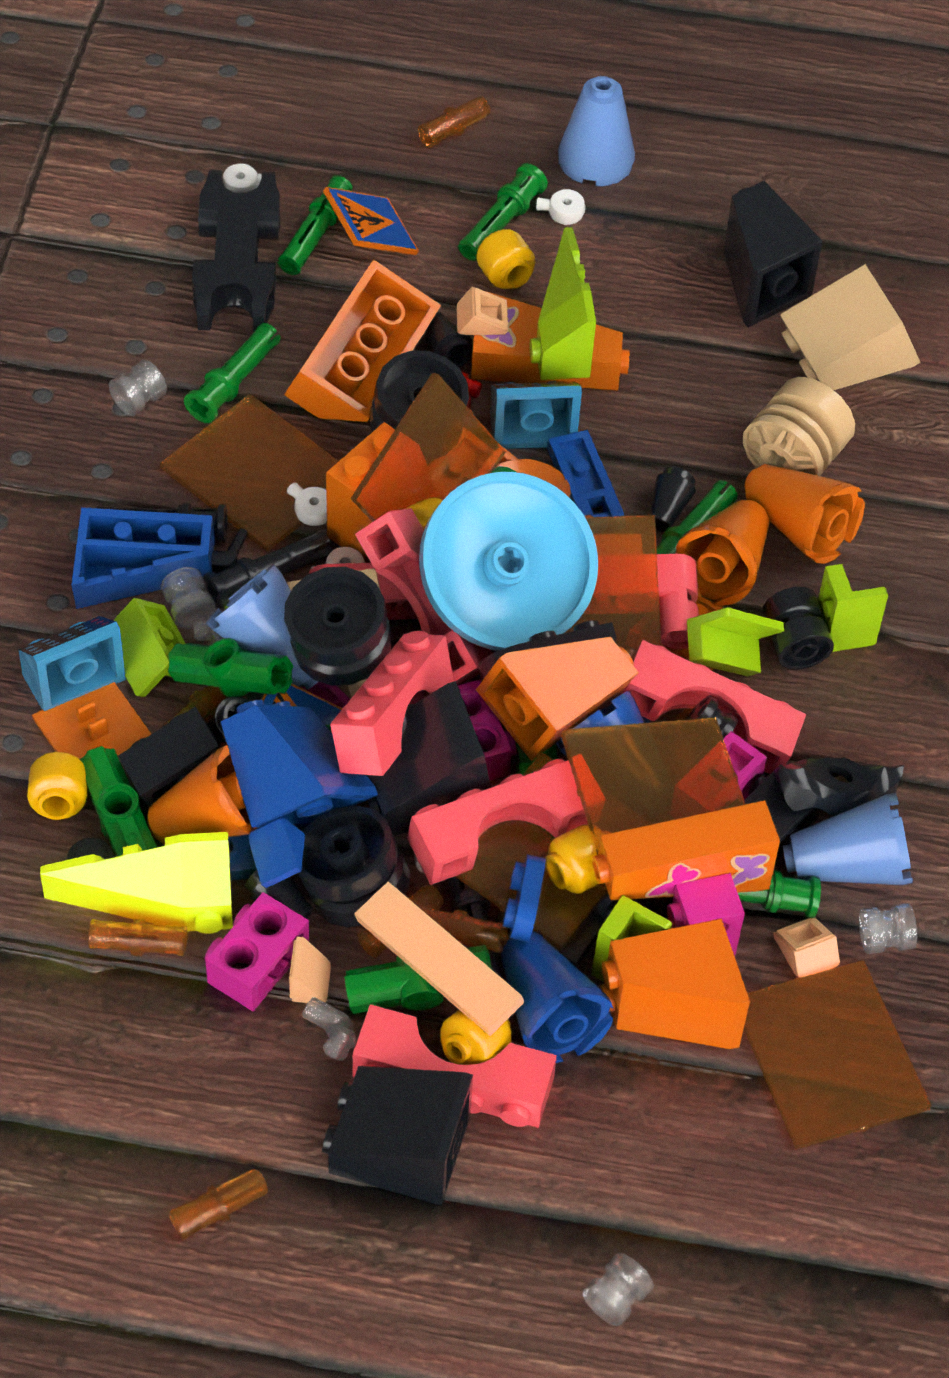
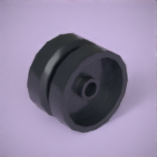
(403, 380)
(337, 625)
(348, 860)

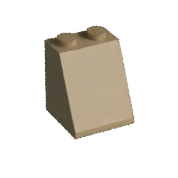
(848, 333)

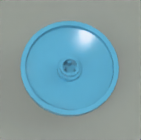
(508, 560)

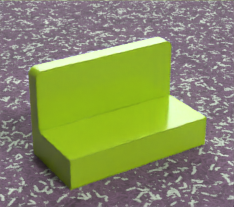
(850, 616)
(729, 640)
(146, 641)
(625, 921)

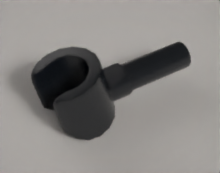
(226, 559)

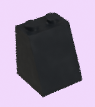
(768, 253)
(436, 760)
(401, 1129)

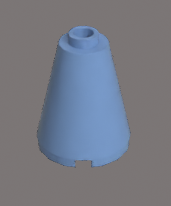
(598, 135)
(257, 619)
(854, 846)

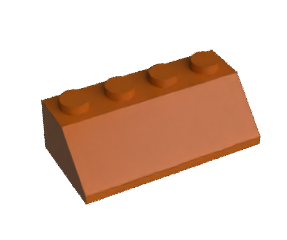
(374, 325)

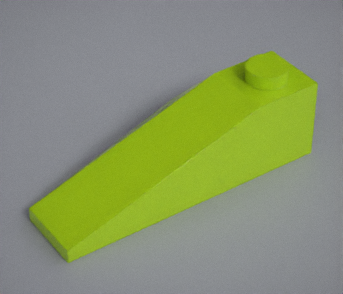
(566, 318)

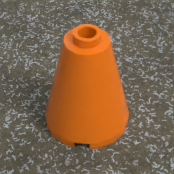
(808, 508)
(727, 551)
(202, 802)

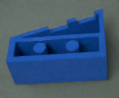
(135, 550)

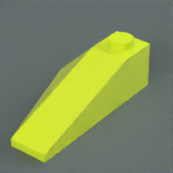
(164, 885)

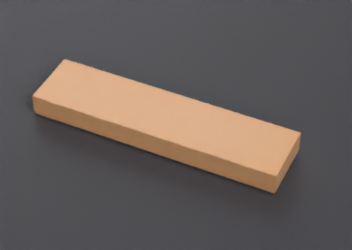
(439, 958)

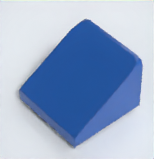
(277, 851)

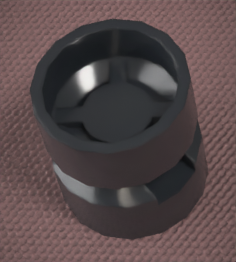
(805, 634)

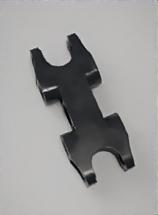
(235, 274)

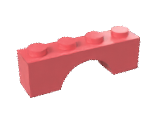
(394, 550)
(674, 683)
(371, 723)
(448, 834)
(506, 1086)

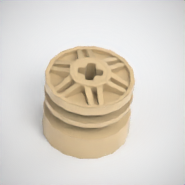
(800, 428)

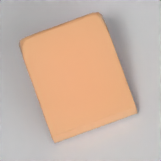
(481, 314)
(808, 947)
(308, 972)

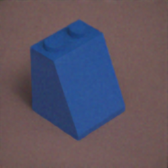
(288, 764)

